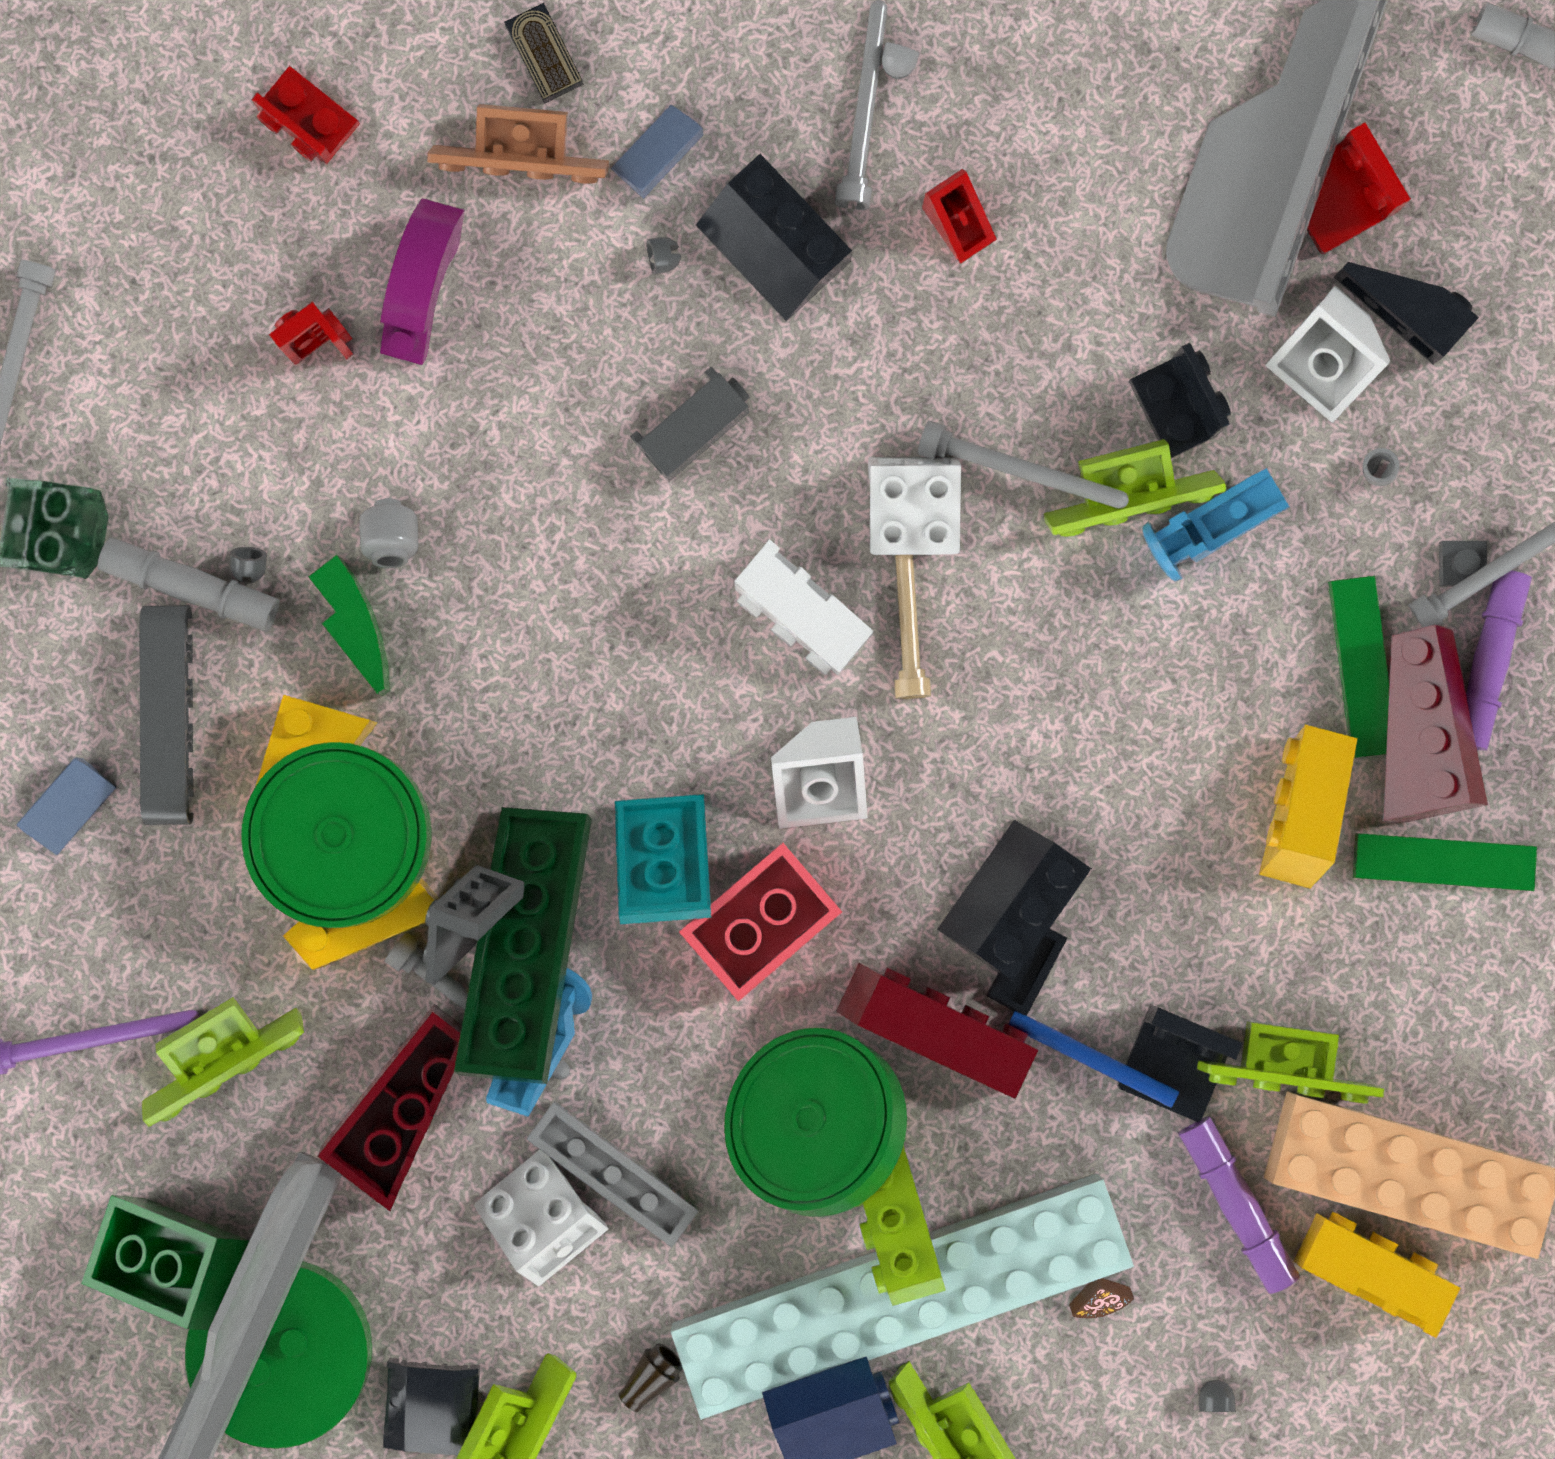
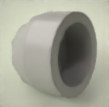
(898, 60)
(1372, 462)

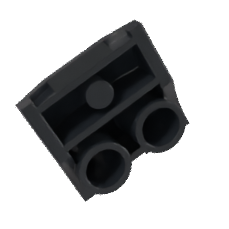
(430, 1406)

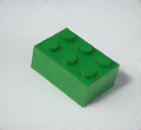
(163, 1261)

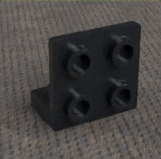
(1182, 401)
(1169, 1053)

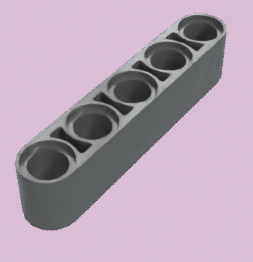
(164, 715)

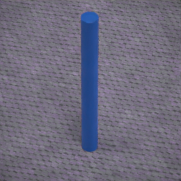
(1094, 1059)

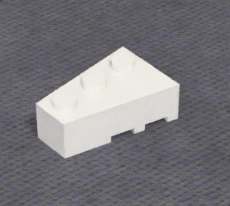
(801, 610)

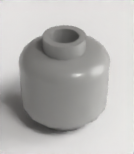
(388, 533)

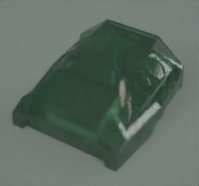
(52, 528)

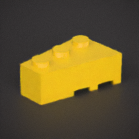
(306, 724)
(1309, 806)
(327, 945)
(1376, 1272)

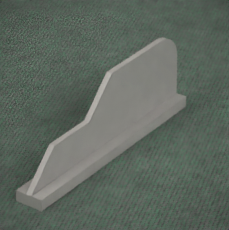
(1269, 161)
(252, 1306)

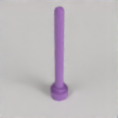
(11, 1054)

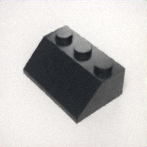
(774, 237)
(1014, 899)

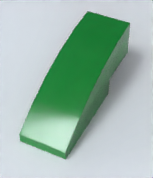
(353, 622)

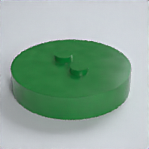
(336, 835)
(815, 1122)
(307, 1368)

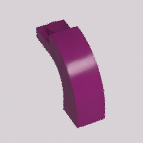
(416, 279)

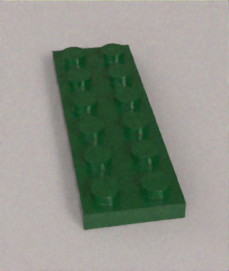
(525, 955)

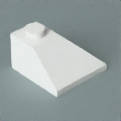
(1331, 355)
(820, 775)

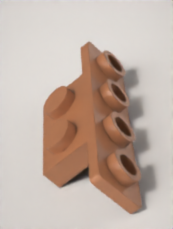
(521, 142)

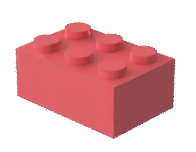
(761, 922)

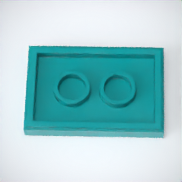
(662, 859)

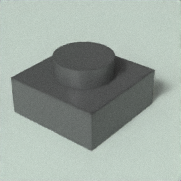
(1460, 560)

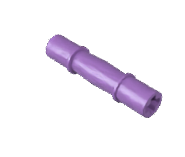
(1494, 652)
(1239, 1205)

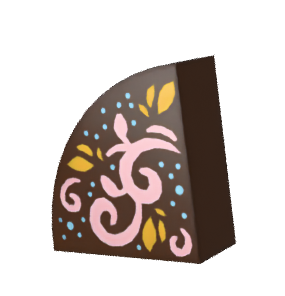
(1100, 1299)

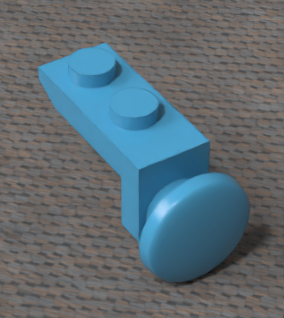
(1215, 523)
(522, 1096)

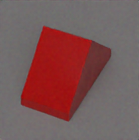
(959, 216)

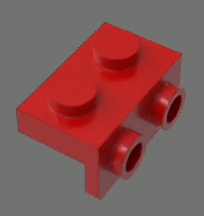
(305, 331)

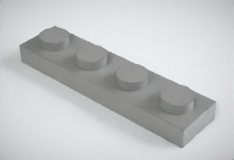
(613, 1174)

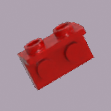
(306, 115)

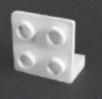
(914, 505)
(539, 1218)

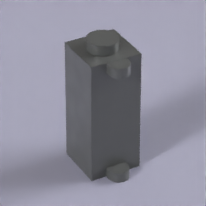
(694, 425)

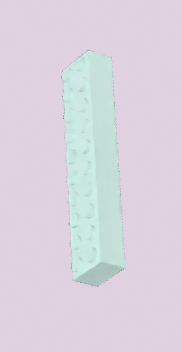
(839, 1316)

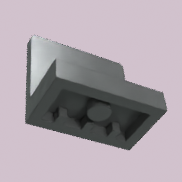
(465, 916)

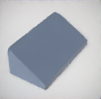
(658, 150)
(66, 805)

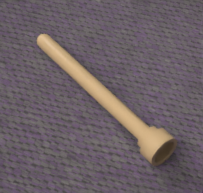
(912, 679)

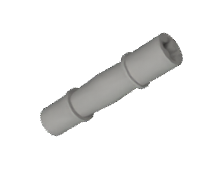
(1515, 34)
(188, 584)

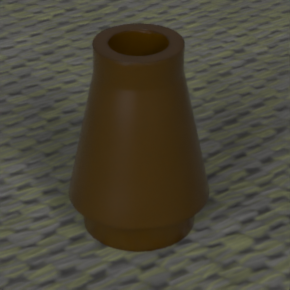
(652, 1375)

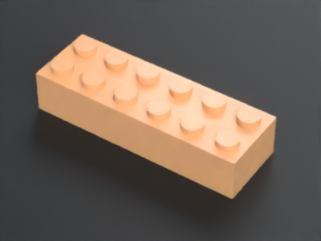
(1412, 1174)

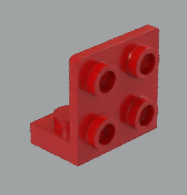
(1355, 192)

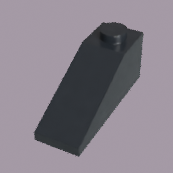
(1417, 311)

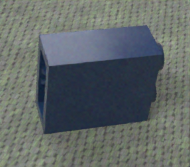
(833, 1413)

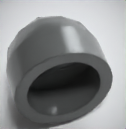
(661, 250)
(248, 563)
(1216, 1397)

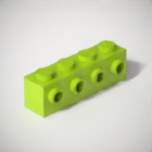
(901, 1239)

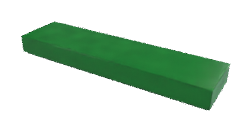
(1361, 662)
(1444, 862)

